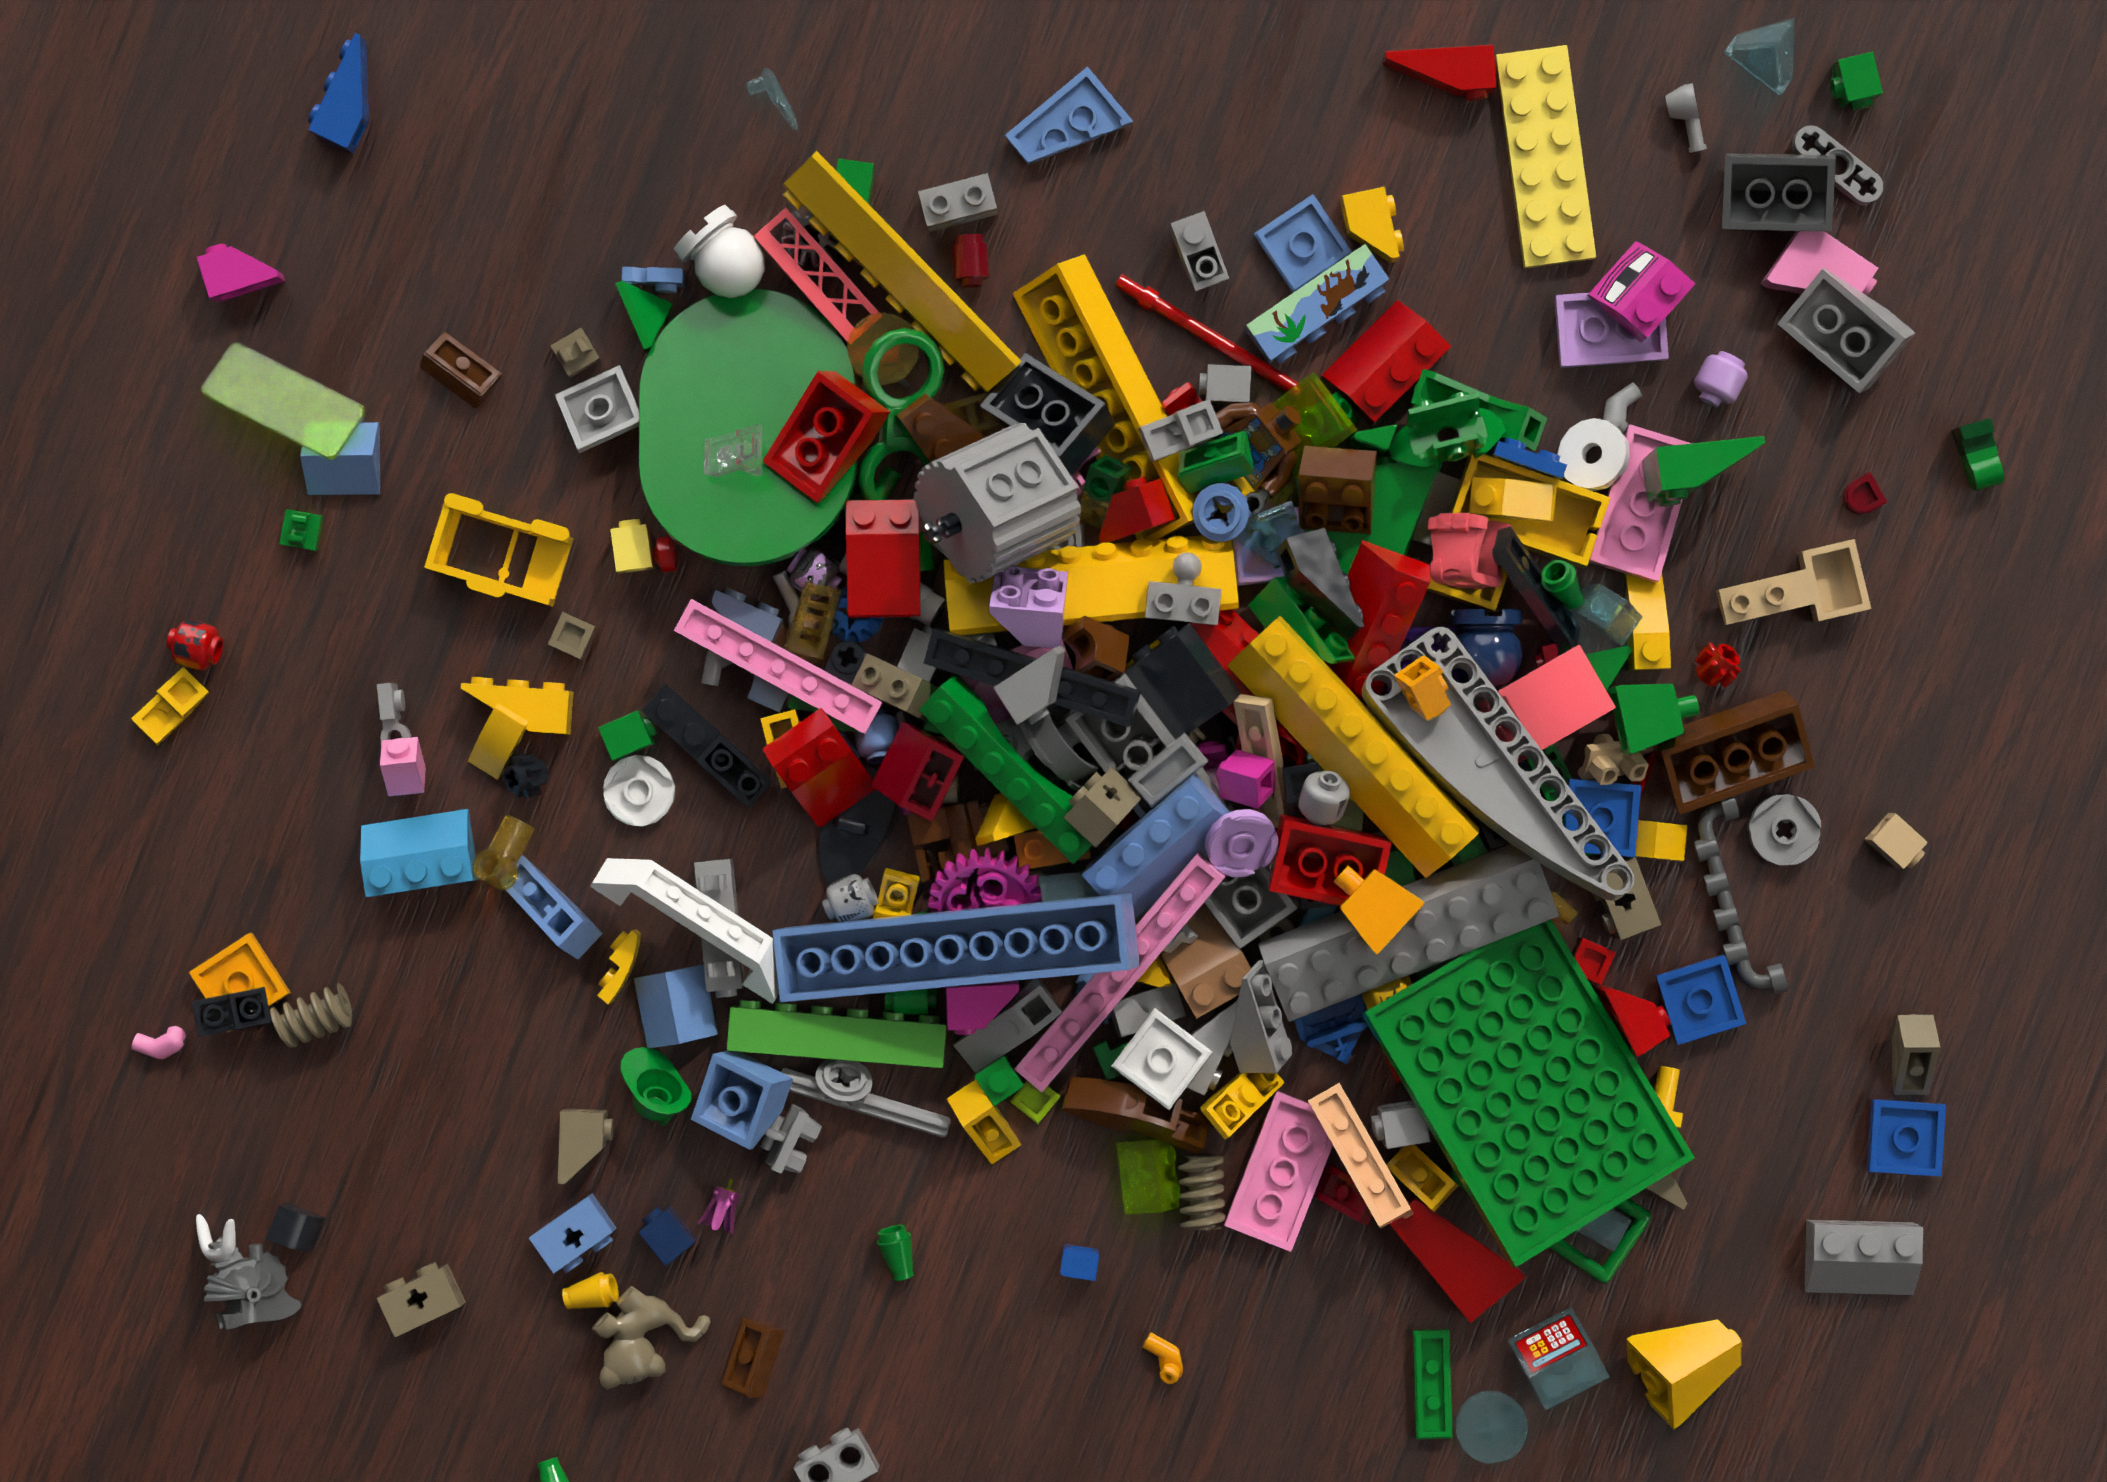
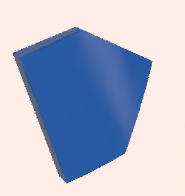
(1334, 1028)

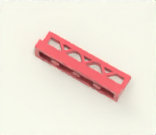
(804, 282)

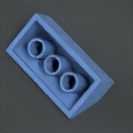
(1157, 846)

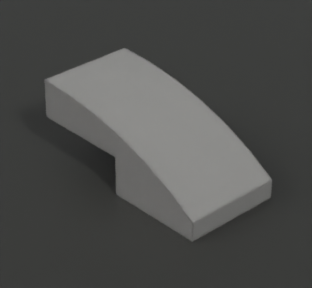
(1180, 431)

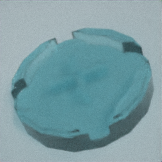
(1491, 1426)

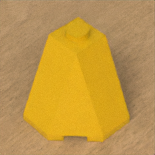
(1683, 1365)

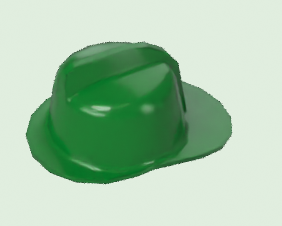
(654, 1085)

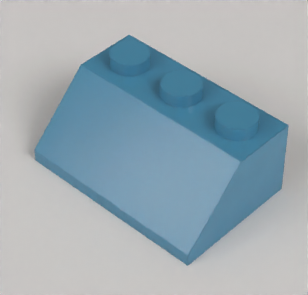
(417, 853)

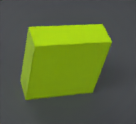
(1033, 1102)

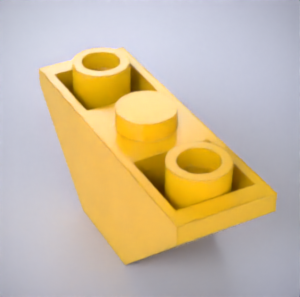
(1239, 1100)

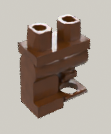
(958, 825)

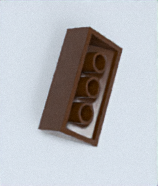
(1735, 752)

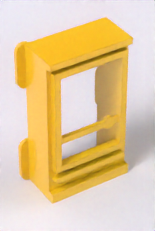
(546, 561)

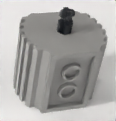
(997, 502)

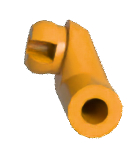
(1168, 1356)

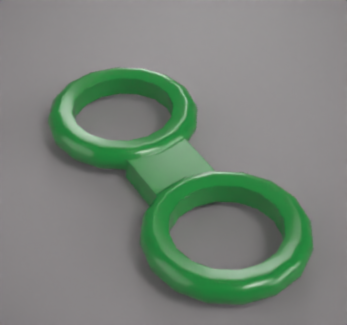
(894, 434)

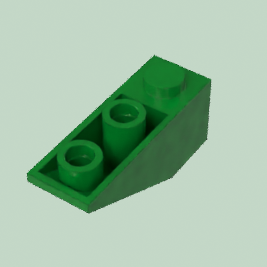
(1281, 600)

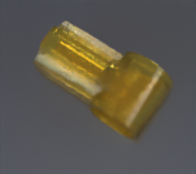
(503, 854)

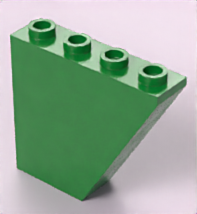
(1398, 507)

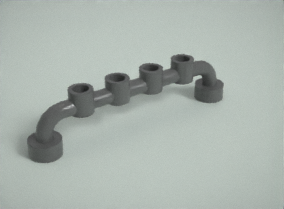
(1726, 917)

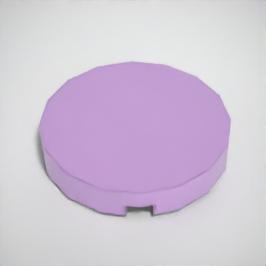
(1241, 842)

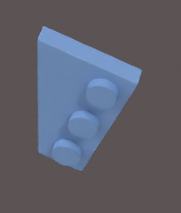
(1068, 118)

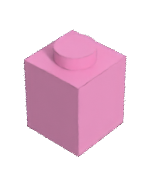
(402, 766)

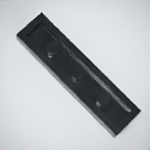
(1526, 580)

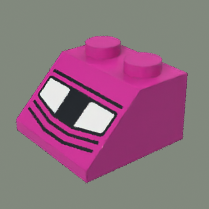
(1641, 290)

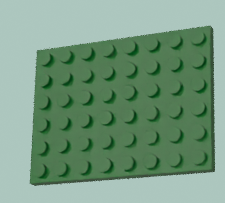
(1528, 1089)

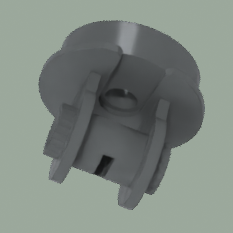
(1053, 748)

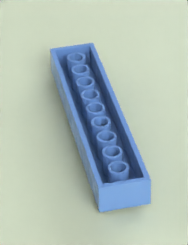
(956, 948)

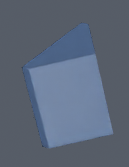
(352, 472)
(675, 1007)

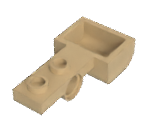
(1827, 581)

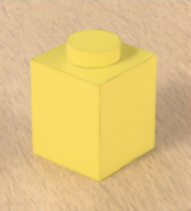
(632, 547)

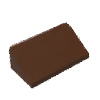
(459, 369)
(752, 1358)

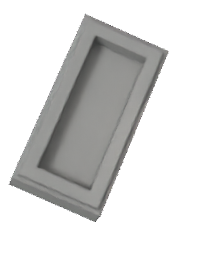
(1168, 770)

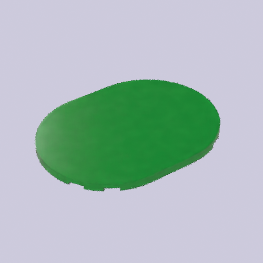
(717, 373)

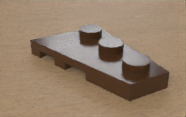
(937, 428)

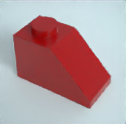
(1136, 509)

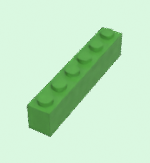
(837, 1036)

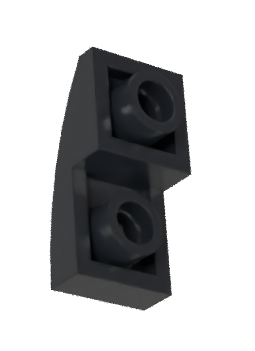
(231, 1011)

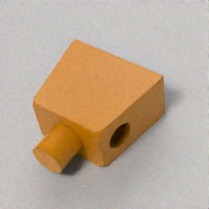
(1376, 906)

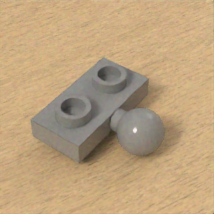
(1183, 600)

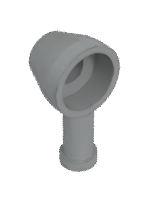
(1683, 105)

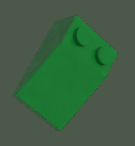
(1680, 470)

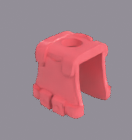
(1464, 550)

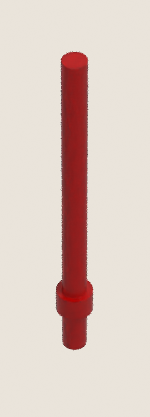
(1149, 299)

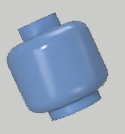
(878, 737)

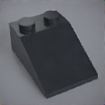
(1045, 400)

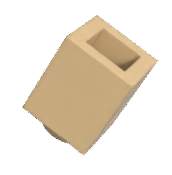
(1897, 841)

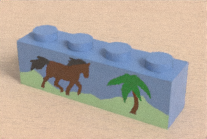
(1317, 304)

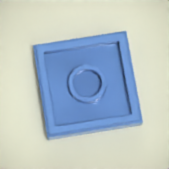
(1302, 243)

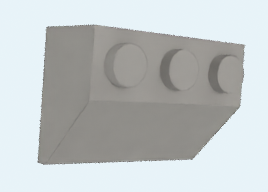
(1863, 1257)

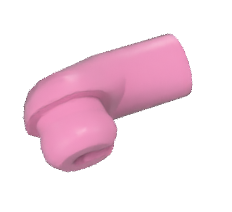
(162, 1046)

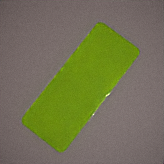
(283, 401)

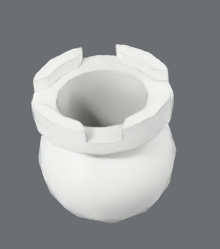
(724, 256)

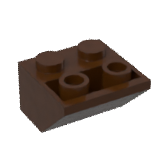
(1337, 489)

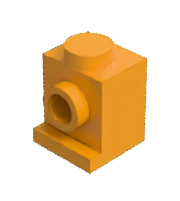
(1424, 688)

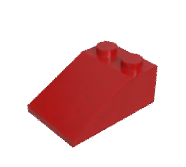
(825, 434)
(883, 558)
(819, 768)

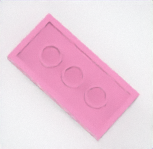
(1636, 531)
(1281, 1173)

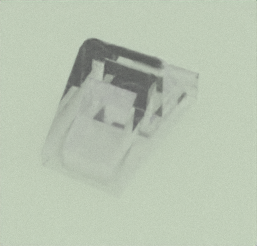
(734, 452)

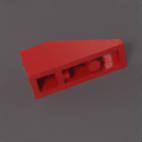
(1455, 70)

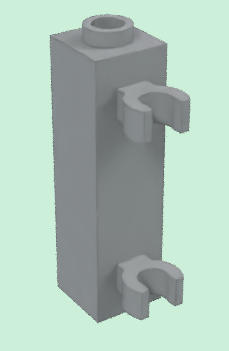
(721, 970)

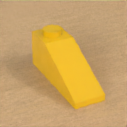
(1651, 636)

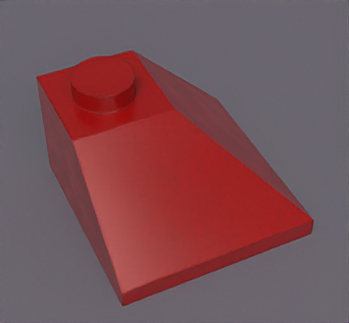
(1636, 1019)

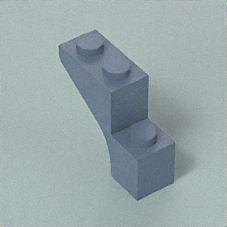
(762, 622)

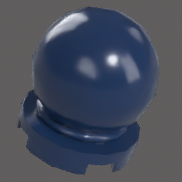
(1490, 642)

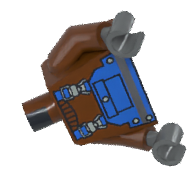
(1270, 443)

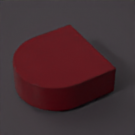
(1863, 495)

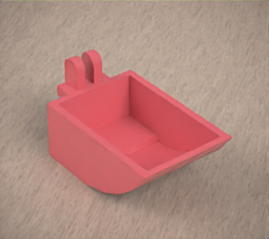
(1555, 699)

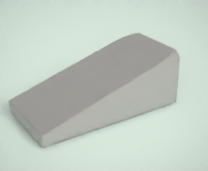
(1135, 1009)

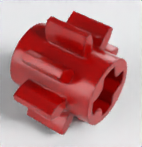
(1717, 665)

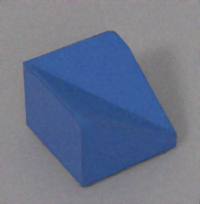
(1079, 1262)

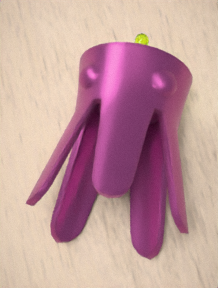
(722, 1207)

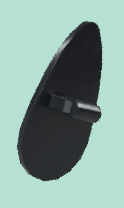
(854, 835)

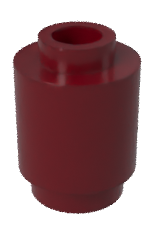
(970, 260)

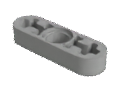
(1865, 173)

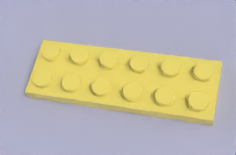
(1545, 156)

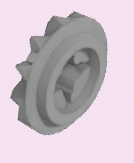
(850, 1072)

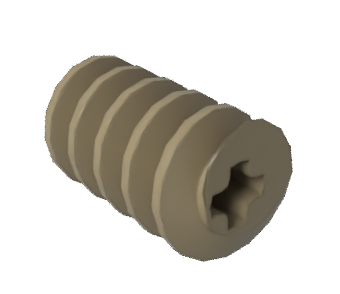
(313, 1018)
(1202, 1192)

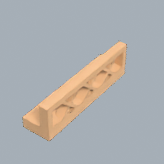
(1360, 1156)

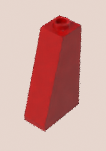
(1456, 1260)

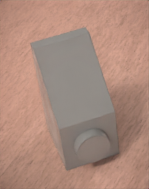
(1033, 687)

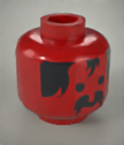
(195, 645)

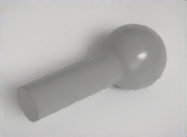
(790, 597)

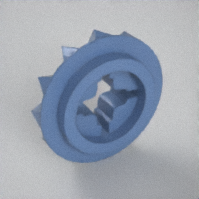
(1205, 507)

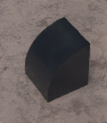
(295, 1227)

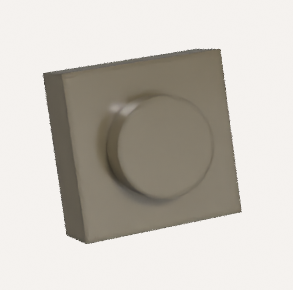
(572, 635)

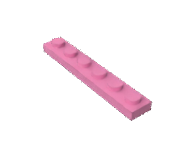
(778, 666)

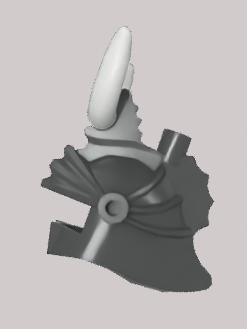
(249, 1285)

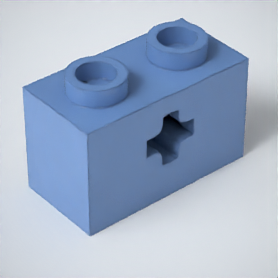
(552, 1239)

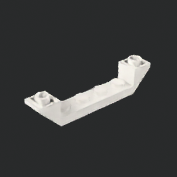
(697, 914)

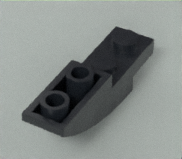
(707, 745)

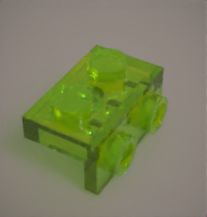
(1148, 1176)

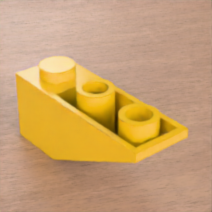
(544, 709)

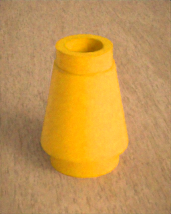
(592, 1292)

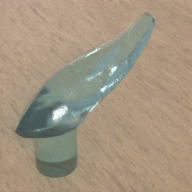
(770, 83)

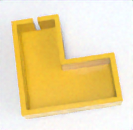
(1562, 539)

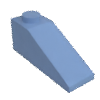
(553, 910)

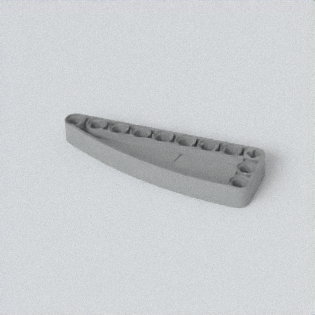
(1484, 773)

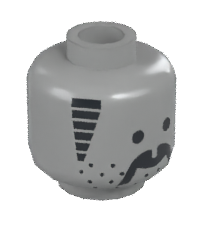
(1324, 797)
(850, 899)

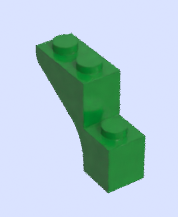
(1519, 421)

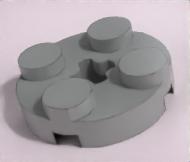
(1780, 850)

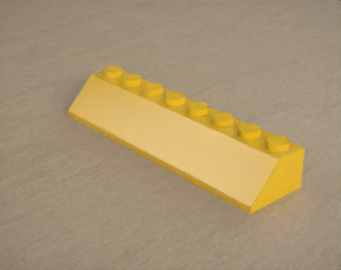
(900, 273)
(1092, 351)
(1102, 580)
(1355, 746)

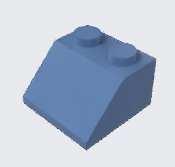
(740, 1097)

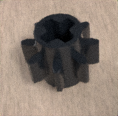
(525, 775)

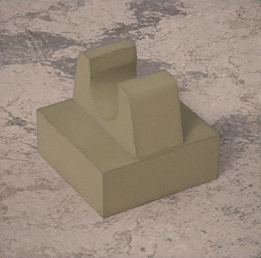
(575, 352)

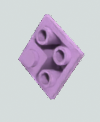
(1030, 604)

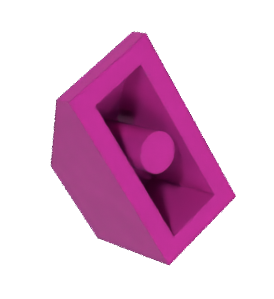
(234, 273)
(976, 1004)

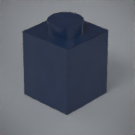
(666, 1234)

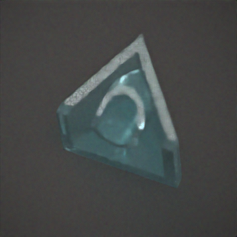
(1766, 53)
(1268, 530)

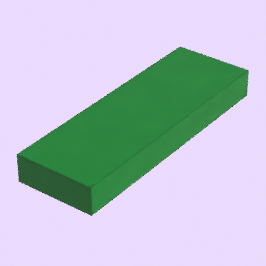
(1432, 1384)

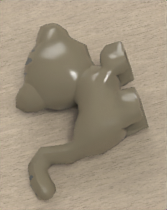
(631, 1355)

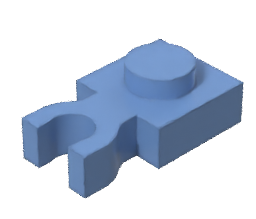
(664, 279)

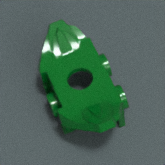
(1418, 440)

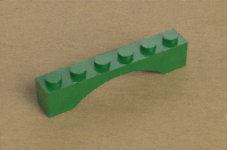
(967, 724)

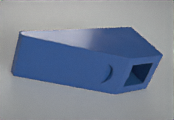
(345, 107)

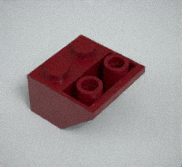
(918, 771)

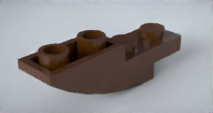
(1130, 1108)

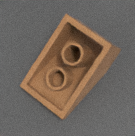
(1210, 967)

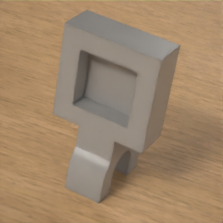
(390, 704)

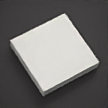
(1162, 1058)

